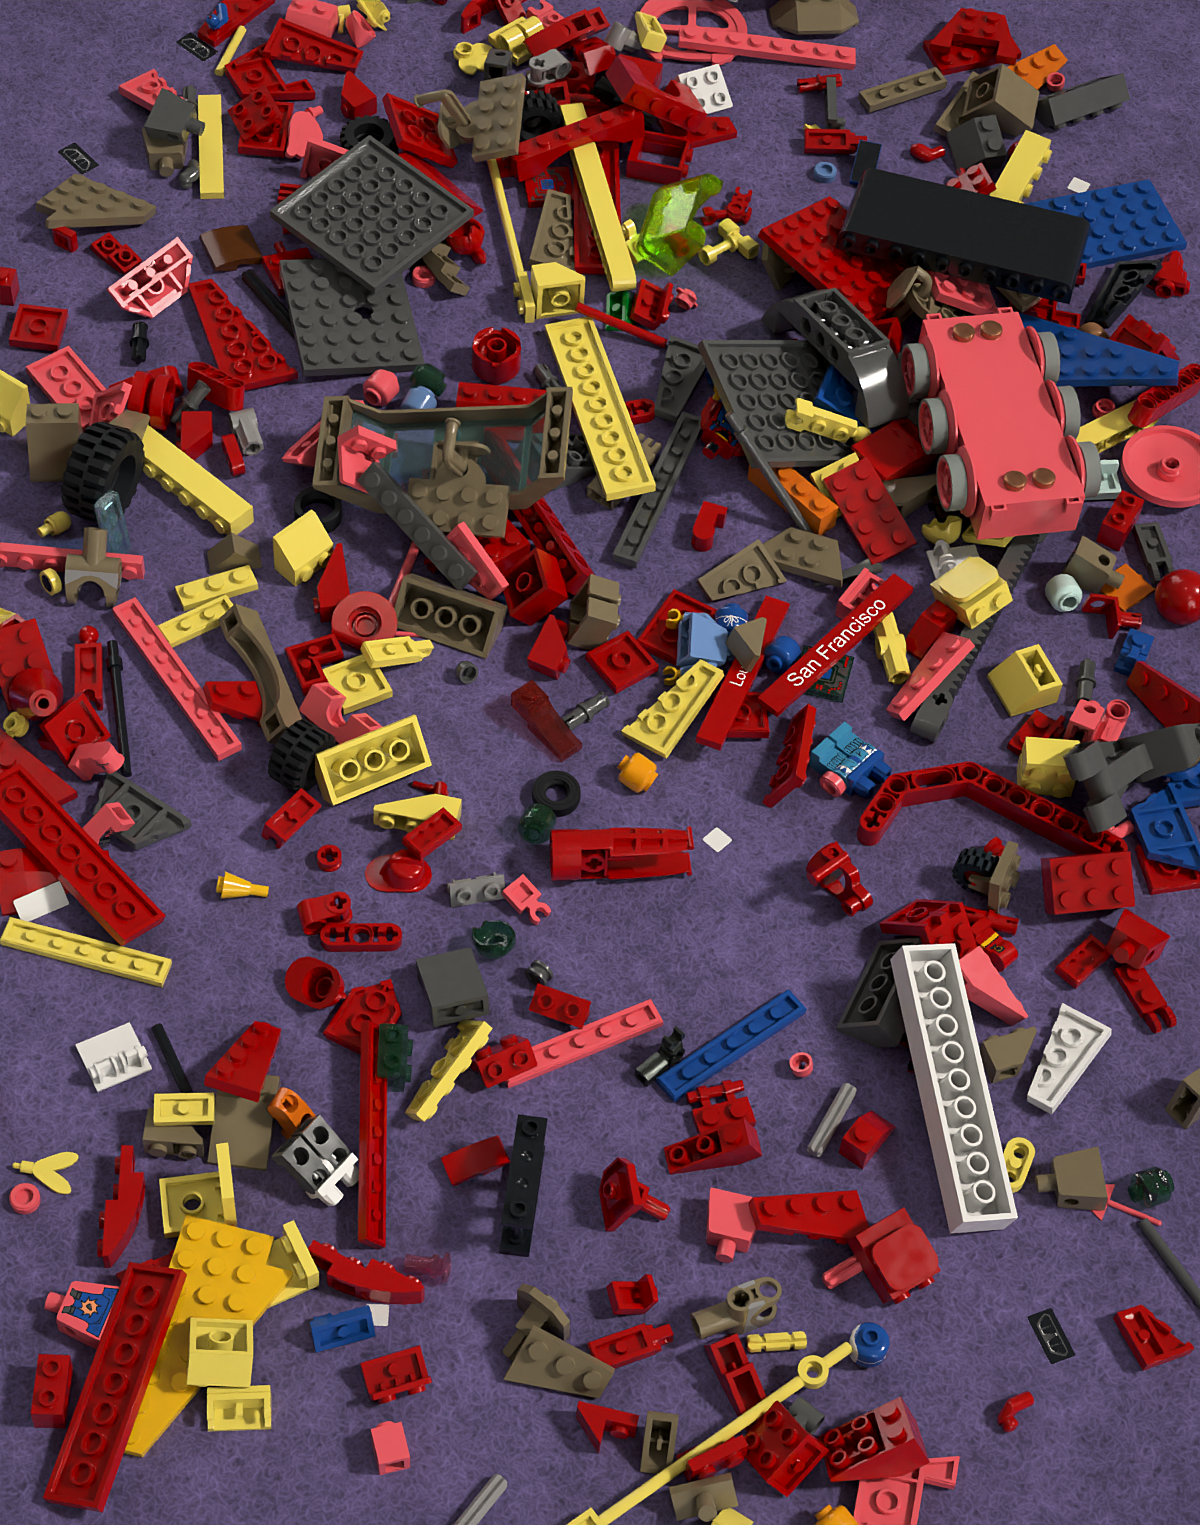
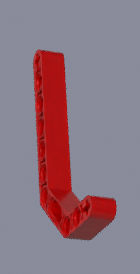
(979, 789)

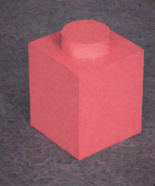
(390, 1447)

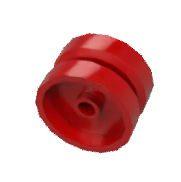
(153, 398)

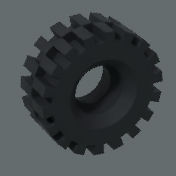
(545, 108)

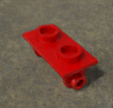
(560, 1006)

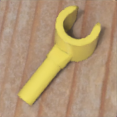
(343, 12)

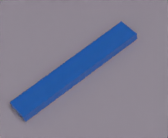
(731, 1045)

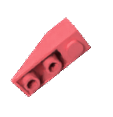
(988, 988)

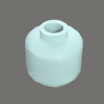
(1063, 592)

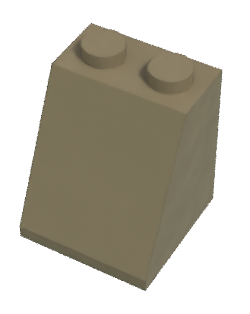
(1004, 95)
(50, 438)

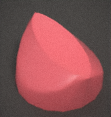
(359, 29)

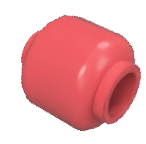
(381, 387)

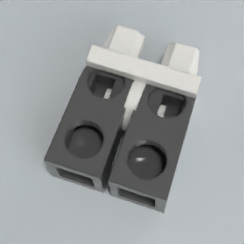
(318, 1160)

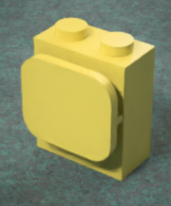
(972, 591)

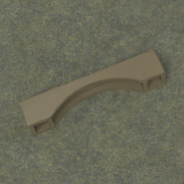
(249, 638)

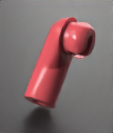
(1122, 829)

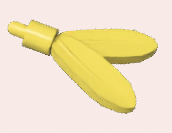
(45, 1170)

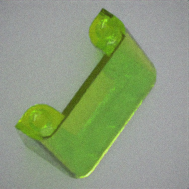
(668, 231)

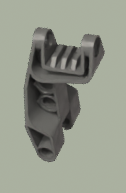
(1113, 765)

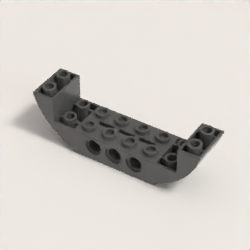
(851, 347)

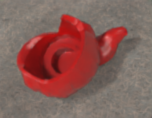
(468, 241)

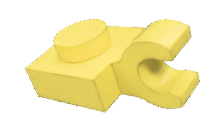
(631, 238)

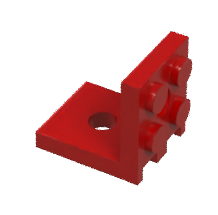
(1139, 335)
(934, 922)

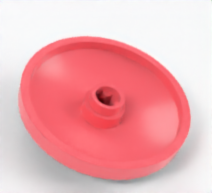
(1163, 465)

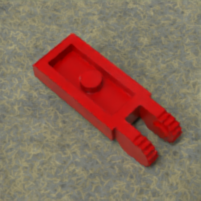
(1145, 997)

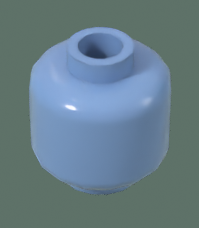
(419, 399)

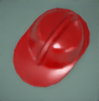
(398, 872)
(314, 983)

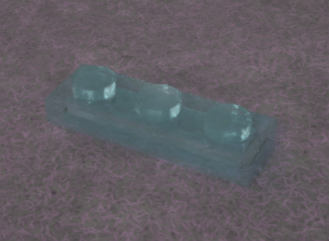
(111, 517)

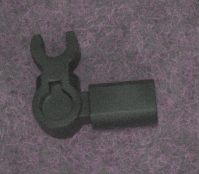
(669, 1053)

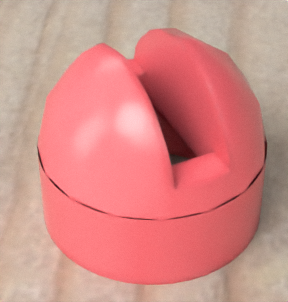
(1055, 82)
(796, 1063)

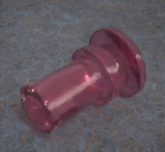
(430, 1266)

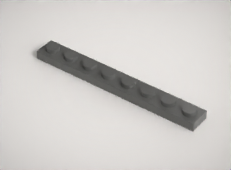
(652, 504)

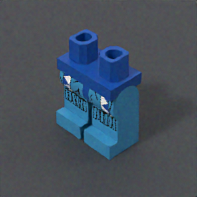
(851, 760)

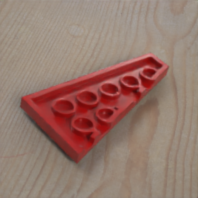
(235, 342)

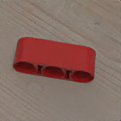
(225, 389)

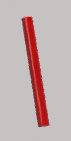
(621, 325)

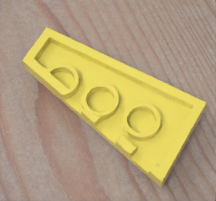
(672, 714)

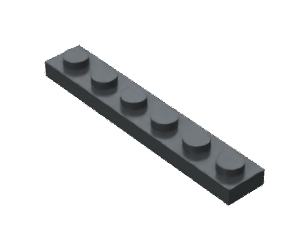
(417, 526)

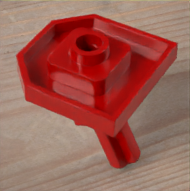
(624, 1195)

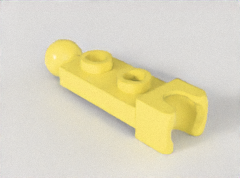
(824, 422)

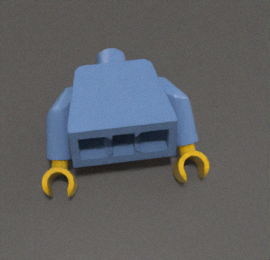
(697, 639)

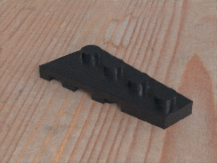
(1120, 289)

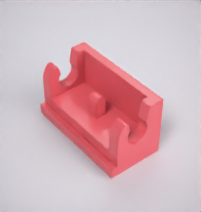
(857, 592)

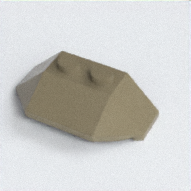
(814, 16)

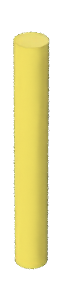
(231, 49)

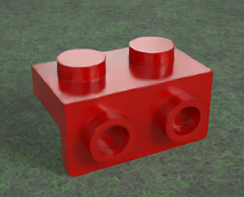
(651, 304)
(503, 1060)
(395, 1374)
(709, 1463)

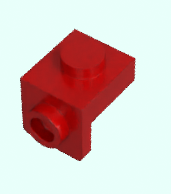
(632, 1296)

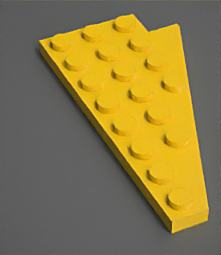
(223, 1281)

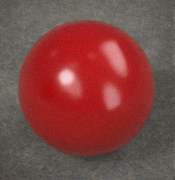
(1179, 597)

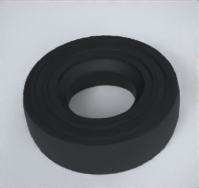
(560, 779)

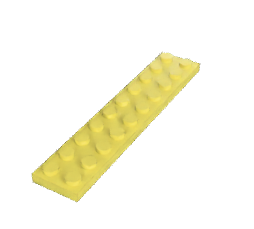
(600, 409)

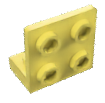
(292, 1255)

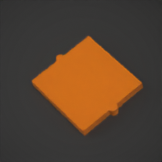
(1132, 589)

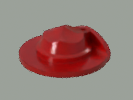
(363, 618)

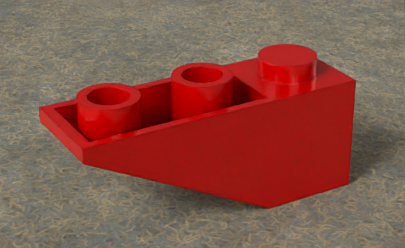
(713, 1149)

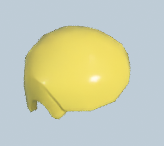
(947, 531)

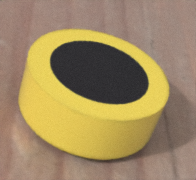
(50, 581)

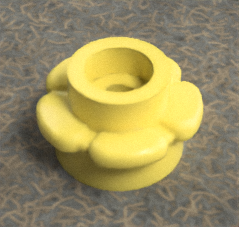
(16, 725)

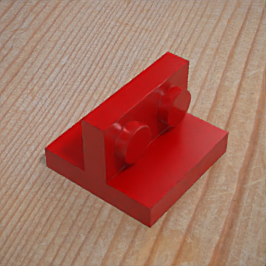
(72, 726)

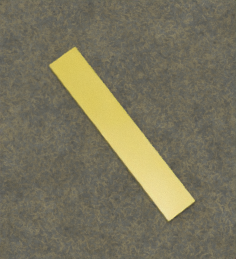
(211, 147)
(86, 952)

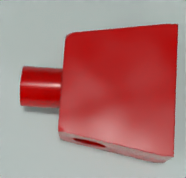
(1136, 941)

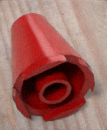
(32, 686)

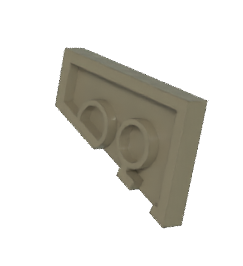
(742, 573)
(558, 1366)

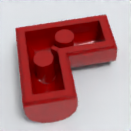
(308, 658)

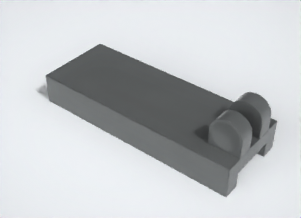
(830, 100)

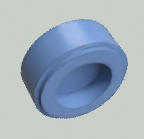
(825, 172)

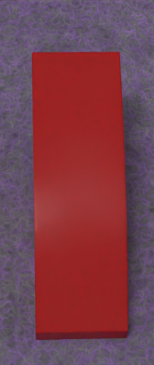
(735, 1374)

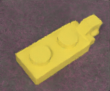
(395, 651)

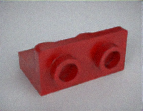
(1037, 726)

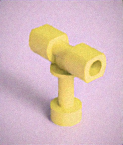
(732, 241)

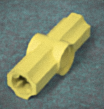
(891, 648)

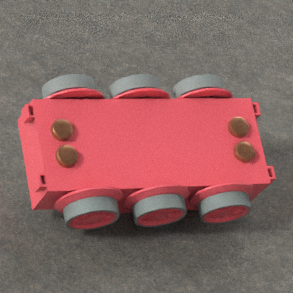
(1000, 424)

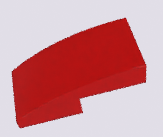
(114, 254)
(475, 1160)

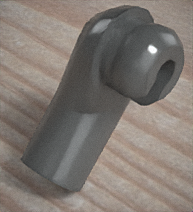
(190, 174)

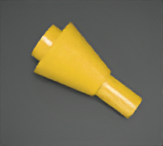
(234, 886)

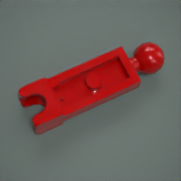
(89, 666)

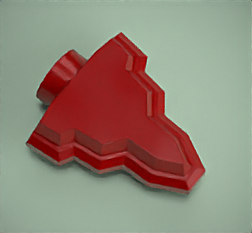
(1171, 278)

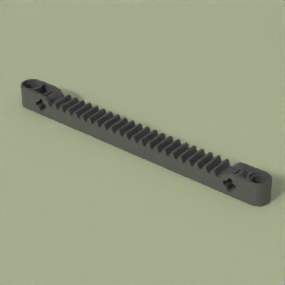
(935, 708)

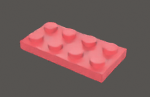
(66, 380)

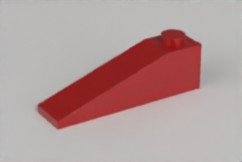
(20, 875)

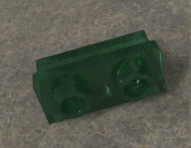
(393, 1053)

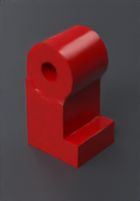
(708, 519)

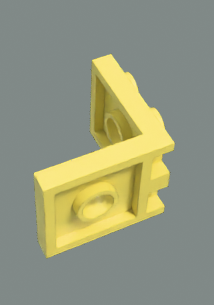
(211, 1189)

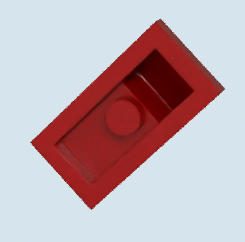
(597, 1419)

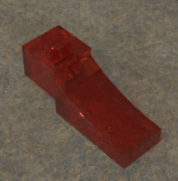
(544, 721)

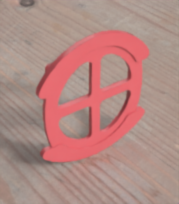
(722, 8)

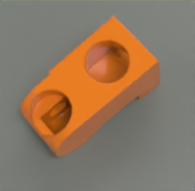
(289, 1111)

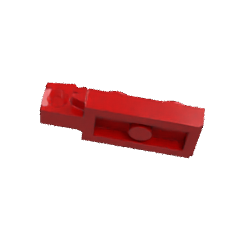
(831, 141)
(630, 1344)

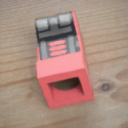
(107, 822)

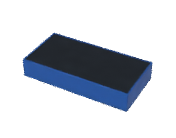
(866, 157)

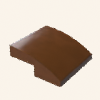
(230, 247)

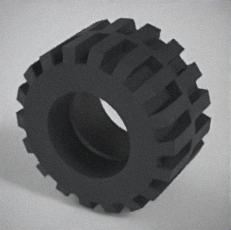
(361, 127)
(294, 755)

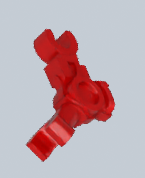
(734, 210)

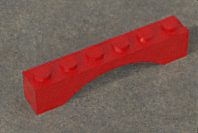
(536, 154)

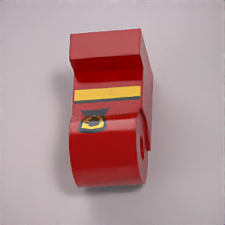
(1000, 951)

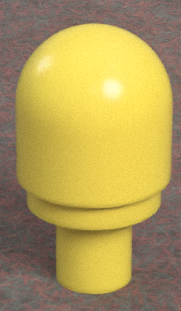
(56, 522)

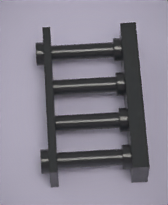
(523, 1185)

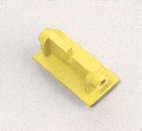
(376, 12)

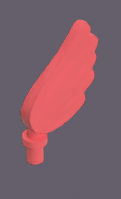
(300, 128)

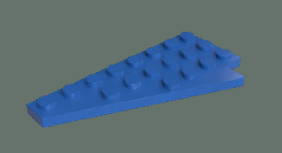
(1104, 362)

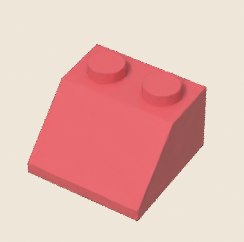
(314, 15)

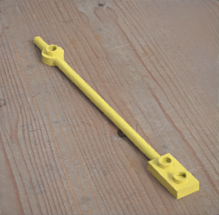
(522, 287)
(807, 1364)

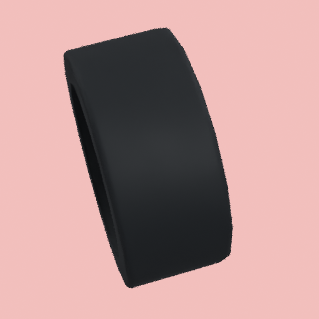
(312, 496)

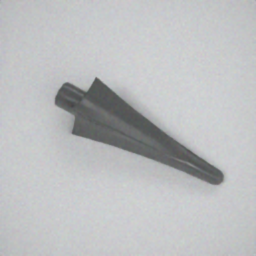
(851, 573)

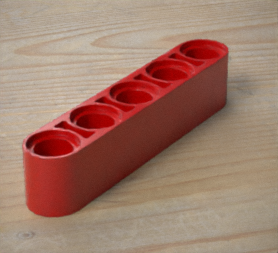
(1163, 399)

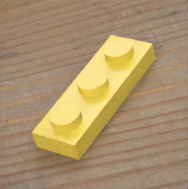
(209, 588)

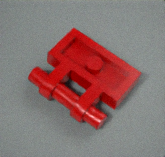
(719, 1114)

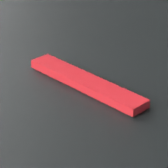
(591, 1039)

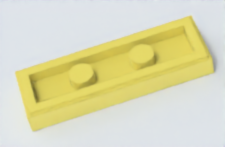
(195, 621)

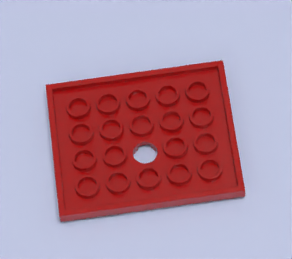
(809, 244)

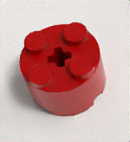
(496, 355)

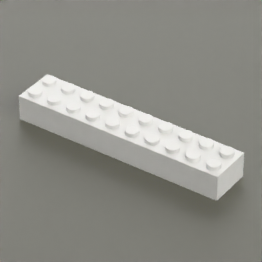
(953, 1089)

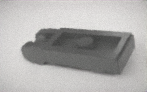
(1153, 549)

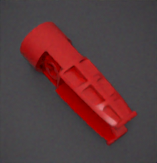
(619, 853)

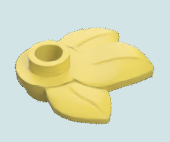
(471, 56)

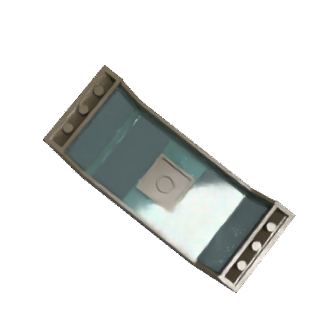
(524, 443)

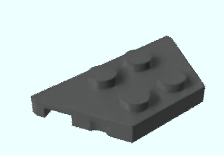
(152, 817)

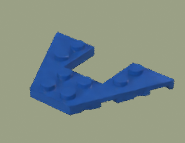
(1165, 827)

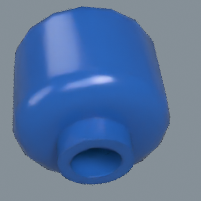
(781, 654)

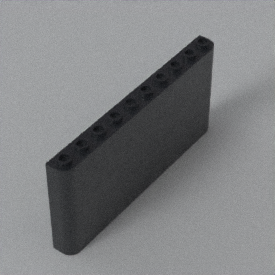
(965, 234)

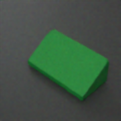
(619, 306)

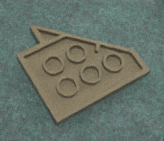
(91, 204)

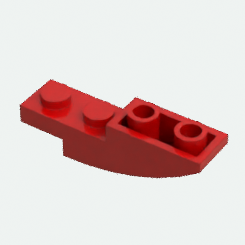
(567, 31)
(122, 1212)
(375, 1283)

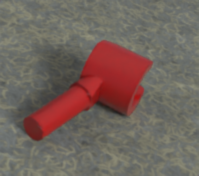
(439, 787)

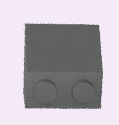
(977, 142)

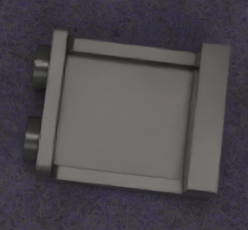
(453, 986)

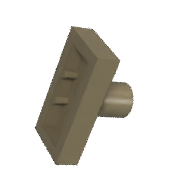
(704, 1497)

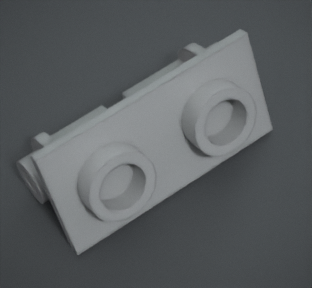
(476, 890)

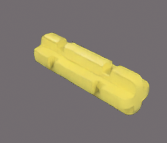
(776, 1341)

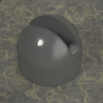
(469, 669)

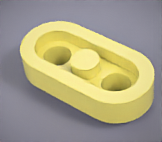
(1018, 1167)

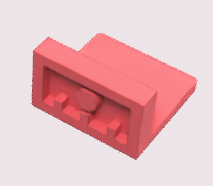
(357, 452)

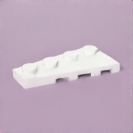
(1066, 1056)

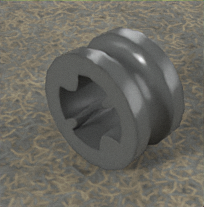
(538, 973)

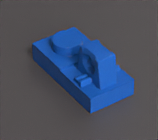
(1134, 649)
(341, 1329)

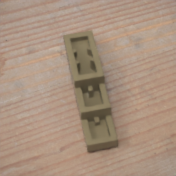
(445, 269)

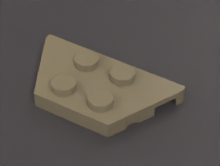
(807, 555)

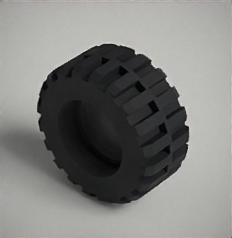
(102, 461)

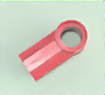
(1111, 726)

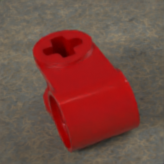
(323, 910)

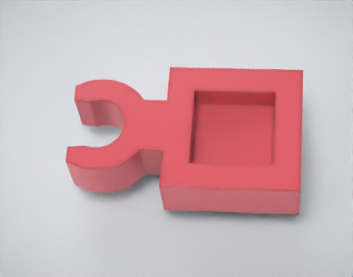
(524, 896)

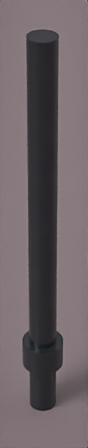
(115, 666)

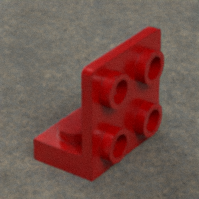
(782, 1449)

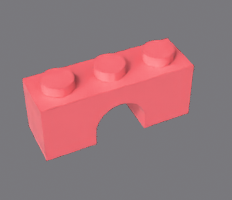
(323, 708)

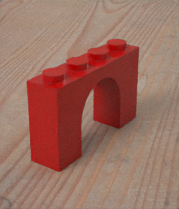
(674, 104)

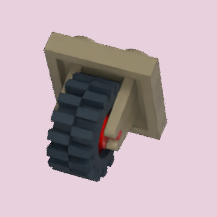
(989, 873)

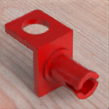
(1114, 616)

